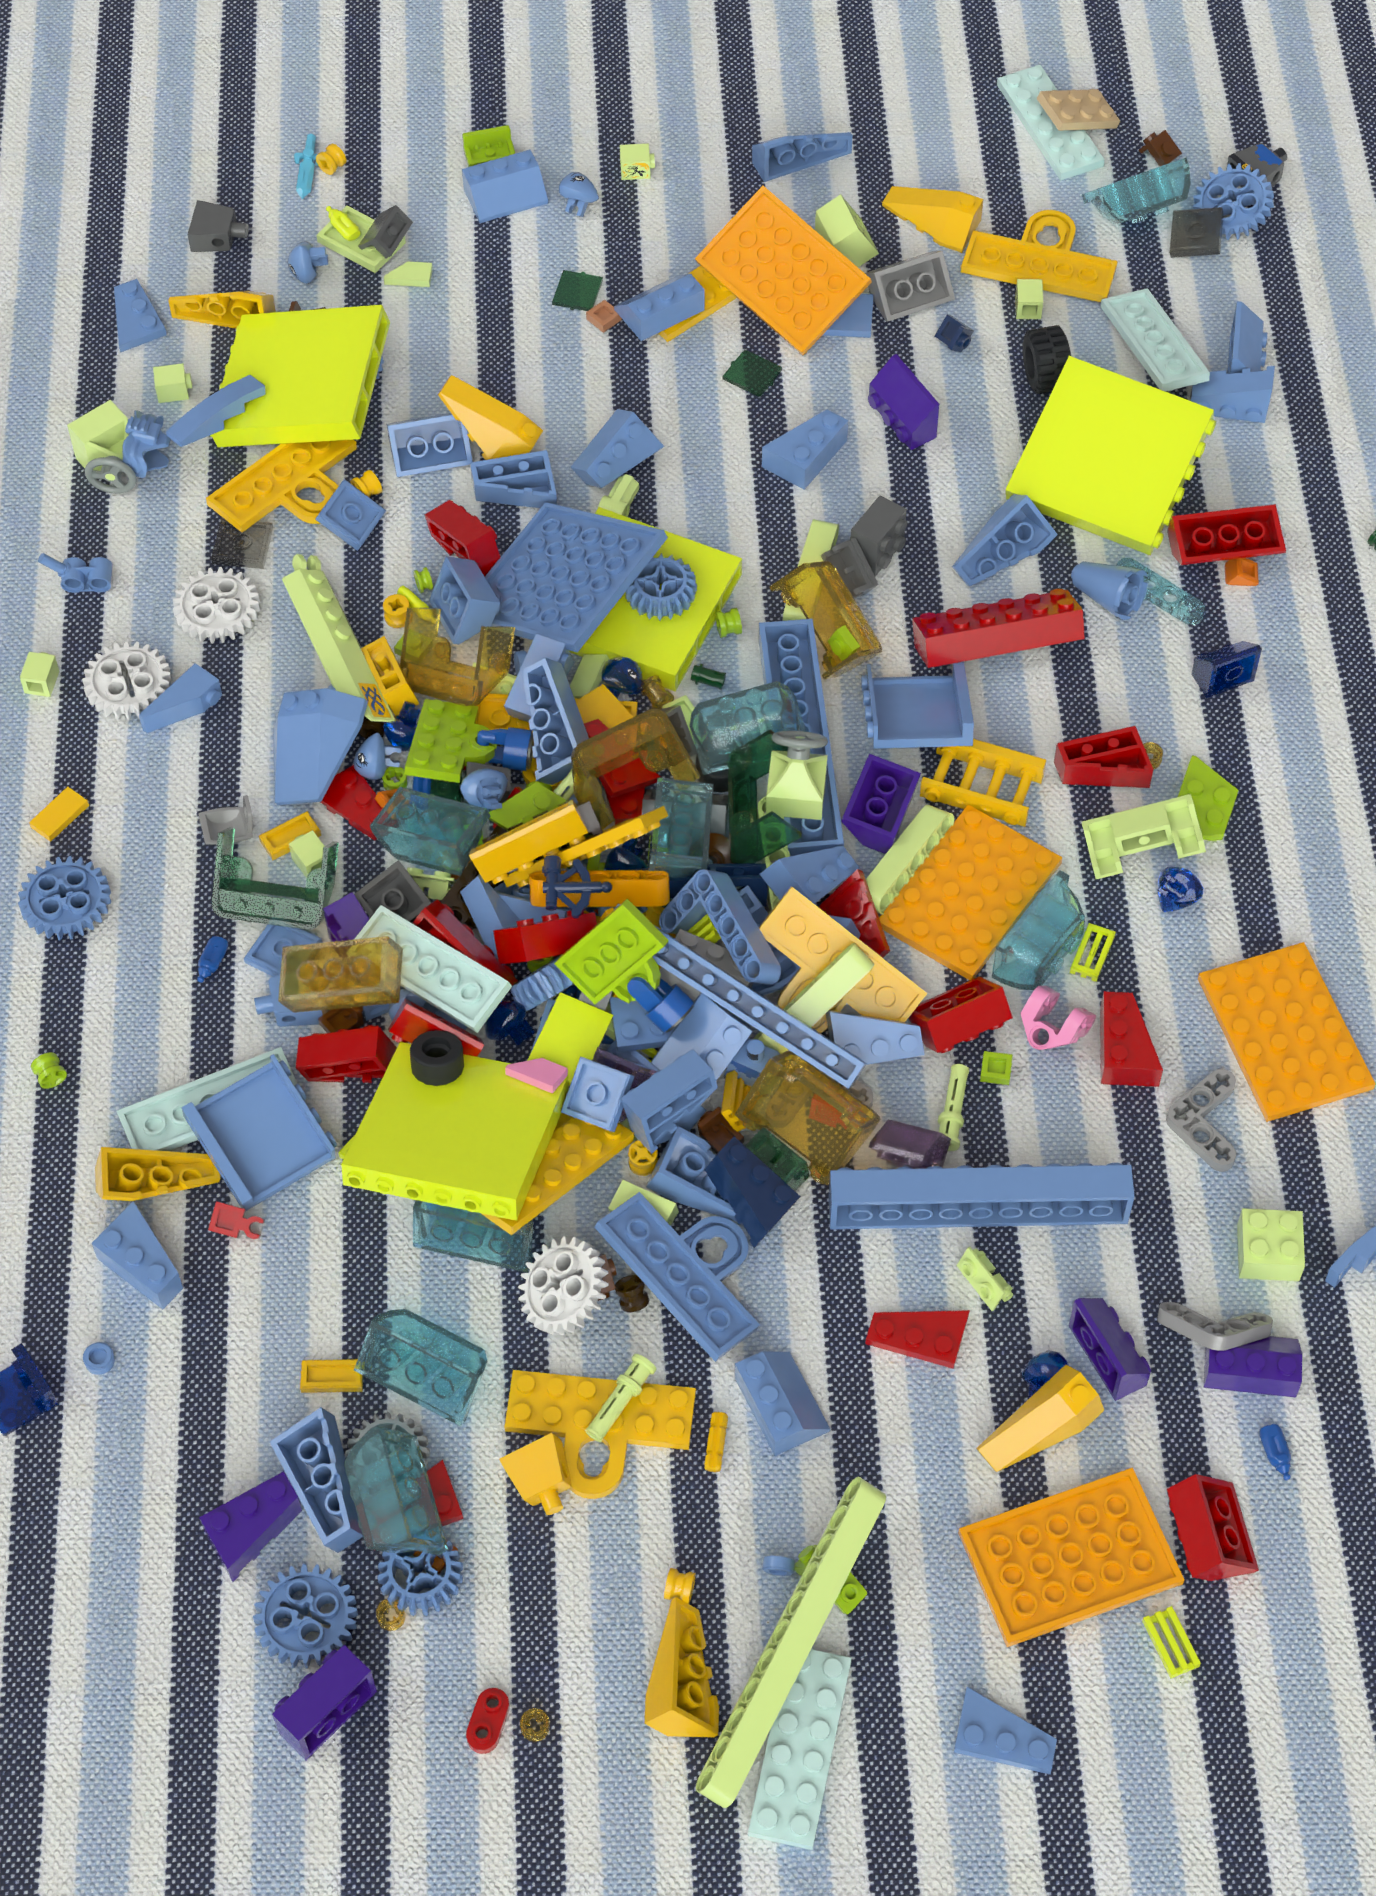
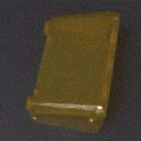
(808, 1113)

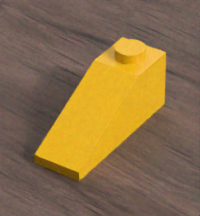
(389, 675)

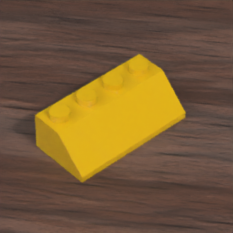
(529, 841)

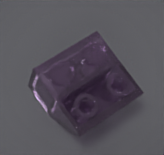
(910, 1145)

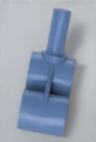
(78, 577)

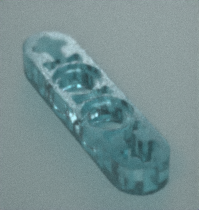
(1165, 587)

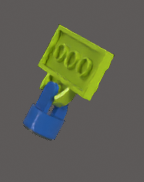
(451, 738)
(620, 960)

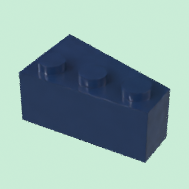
(751, 1189)

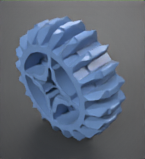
(676, 592)
(540, 985)
(411, 1597)

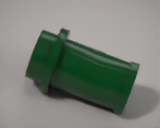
(708, 676)

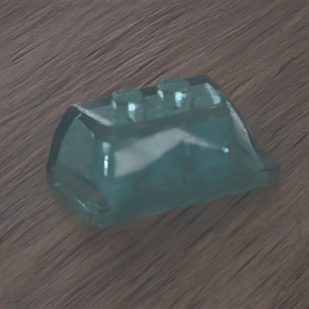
(1142, 193)
(739, 717)
(429, 830)
(684, 836)
(1041, 937)
(470, 1236)
(422, 1363)
(393, 1494)

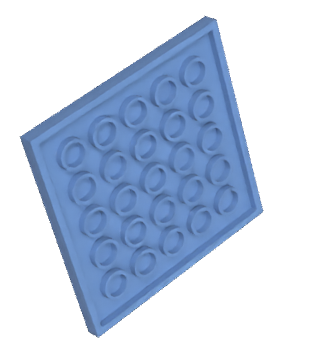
(569, 572)

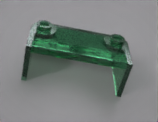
(752, 837)
(243, 899)

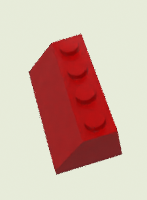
(1226, 535)
(442, 924)

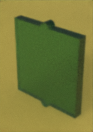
(577, 290)
(752, 373)

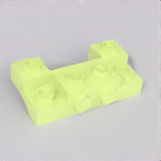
(1142, 830)

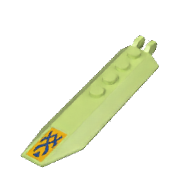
(333, 636)

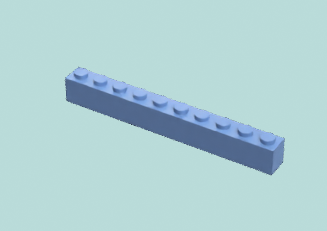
(759, 1012)

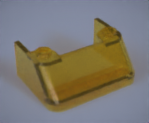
(826, 600)
(428, 663)
(643, 736)

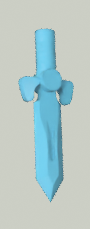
(306, 167)

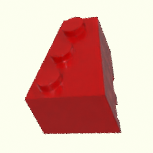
(463, 535)
(1105, 760)
(1125, 1044)
(345, 1053)

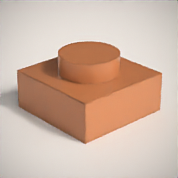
(603, 316)

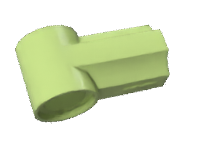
(621, 495)

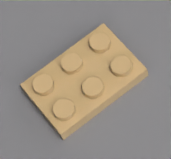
(1078, 109)

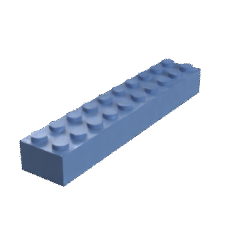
(791, 658)
(980, 1196)

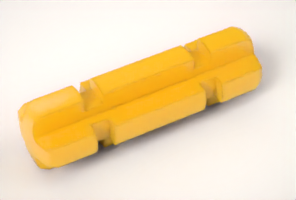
(716, 1441)

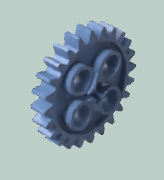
(1226, 184)
(64, 898)
(320, 1591)

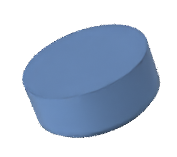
(519, 657)
(98, 1358)
(778, 1565)

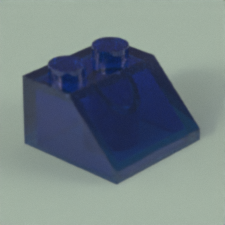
(1226, 667)

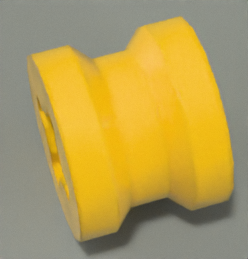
(331, 159)
(367, 483)
(395, 618)
(638, 1152)
(679, 1585)

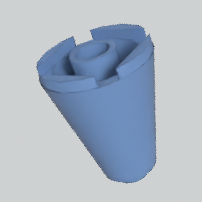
(1111, 586)

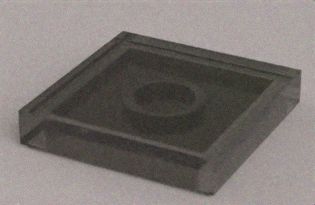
(1196, 232)
(242, 548)

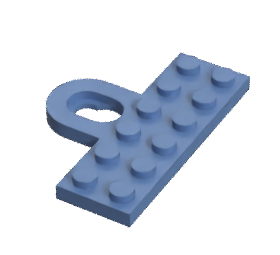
(677, 1274)

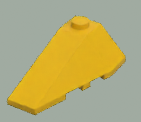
(940, 213)
(221, 308)
(492, 424)
(148, 1173)
(1051, 1415)
(679, 1687)

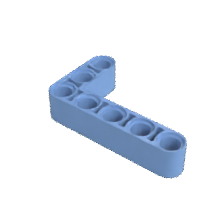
(717, 896)

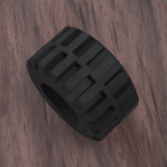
(1044, 357)

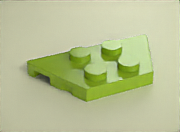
(1211, 797)
(525, 805)

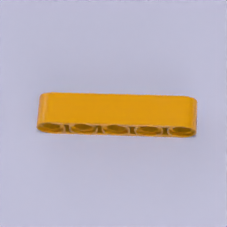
(640, 887)

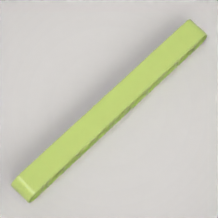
(790, 1643)

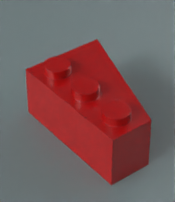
(541, 939)

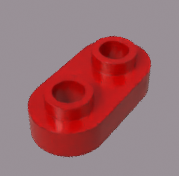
(487, 1719)

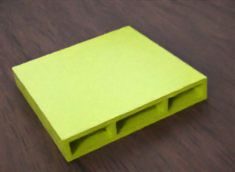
(314, 373)
(1111, 455)
(668, 645)
(454, 1142)

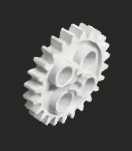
(216, 605)
(107, 686)
(563, 1286)

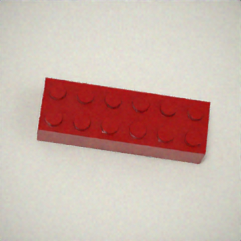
(998, 628)

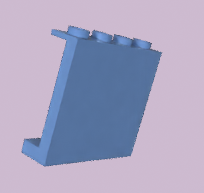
(918, 710)
(261, 1134)

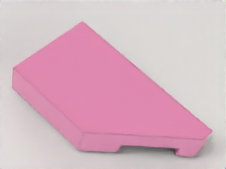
(538, 1073)

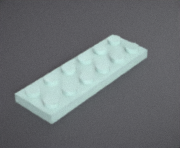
(1067, 150)
(1155, 340)
(439, 971)
(160, 1121)
(800, 1753)

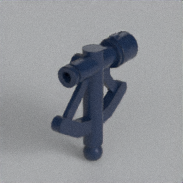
(555, 885)

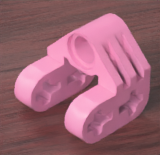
(1041, 1003)

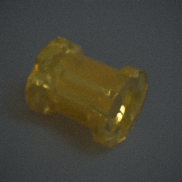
(656, 692)

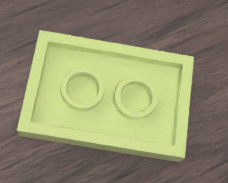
(368, 257)

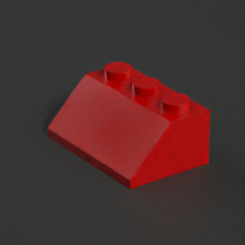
(961, 1014)
(415, 1020)
(1211, 1528)

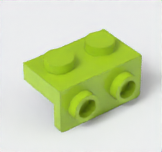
(487, 145)

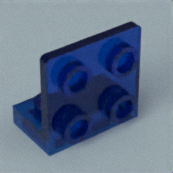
(22, 1392)

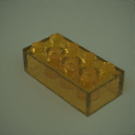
(340, 974)

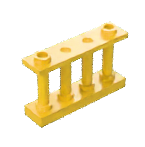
(992, 757)

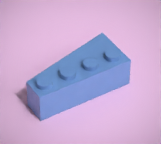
(553, 720)
(315, 1466)

